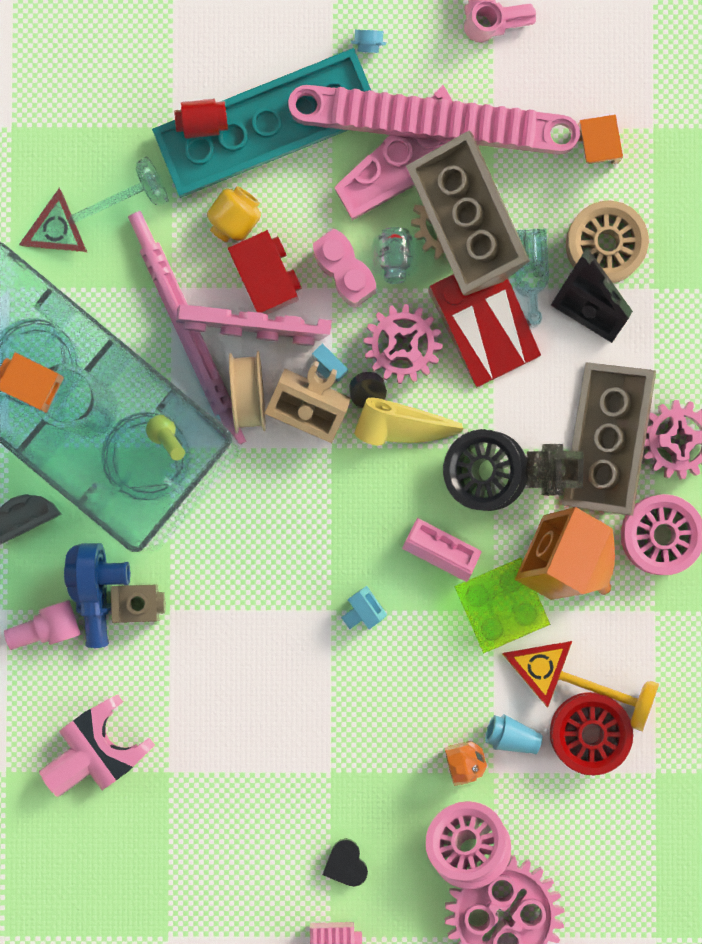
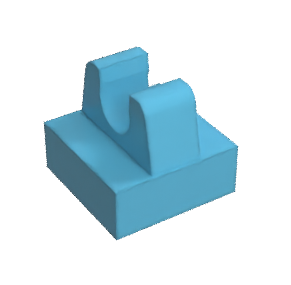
(365, 609)

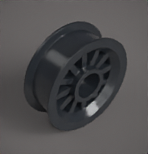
(454, 462)

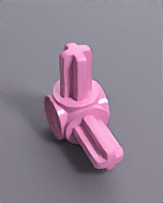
(498, 16)

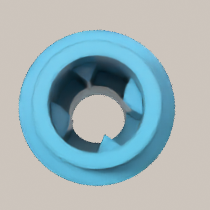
(512, 735)

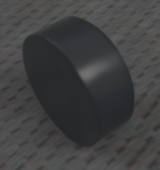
(367, 386)

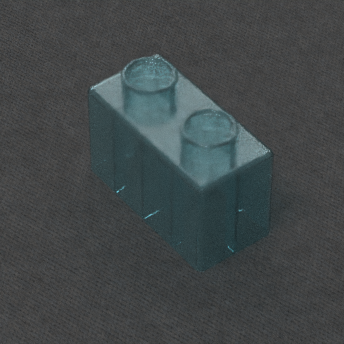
(95, 430)

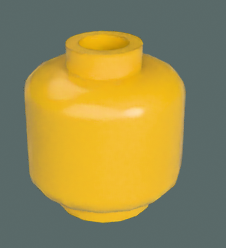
(234, 214)

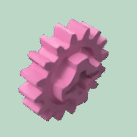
(391, 331)
(676, 422)

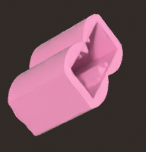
(337, 260)

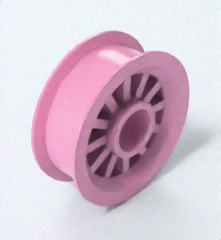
(688, 515)
(446, 822)

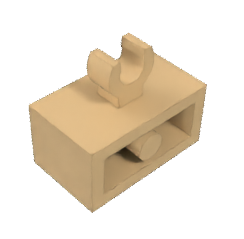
(309, 403)

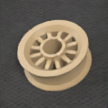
(621, 212)
(247, 392)

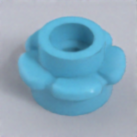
(368, 40)

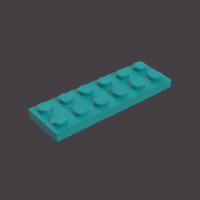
(257, 126)

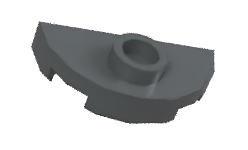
(24, 514)

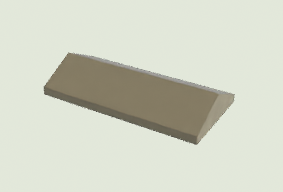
(468, 214)
(612, 435)

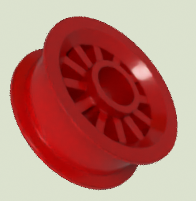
(607, 762)

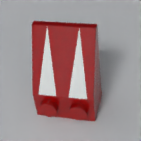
(485, 328)

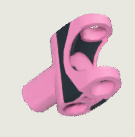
(92, 752)

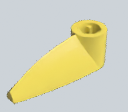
(399, 423)

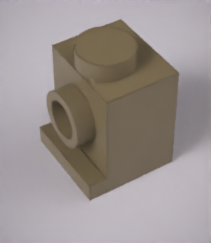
(121, 603)

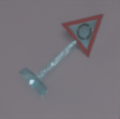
(57, 225)

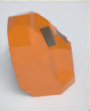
(465, 762)

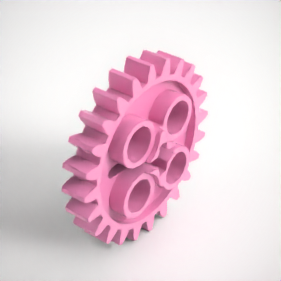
(527, 932)

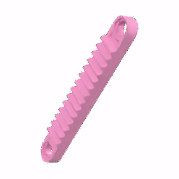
(433, 119)

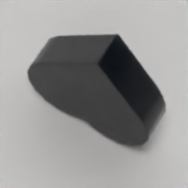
(345, 864)

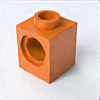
(29, 381)

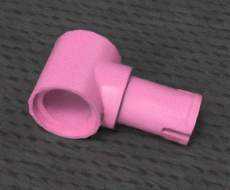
(50, 625)

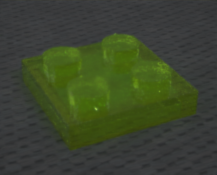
(501, 606)

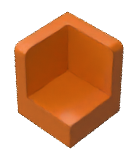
(601, 139)

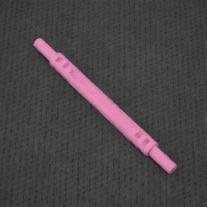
(191, 340)

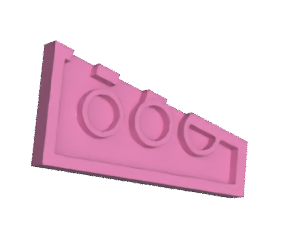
(198, 317)

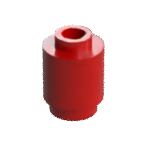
(201, 118)

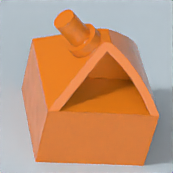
(569, 556)

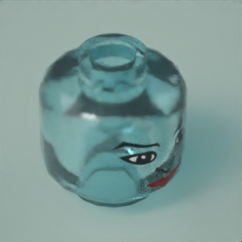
(395, 255)

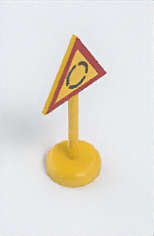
(543, 667)

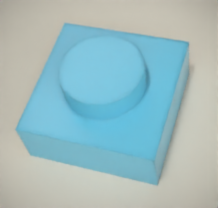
(327, 362)

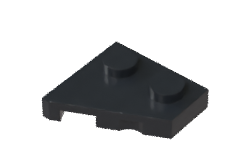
(593, 299)

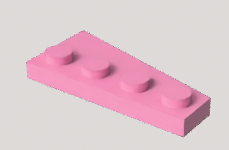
(384, 171)

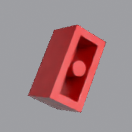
(264, 272)

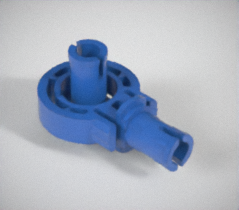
(87, 581)

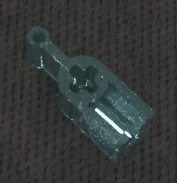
(540, 268)

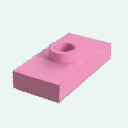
(442, 550)

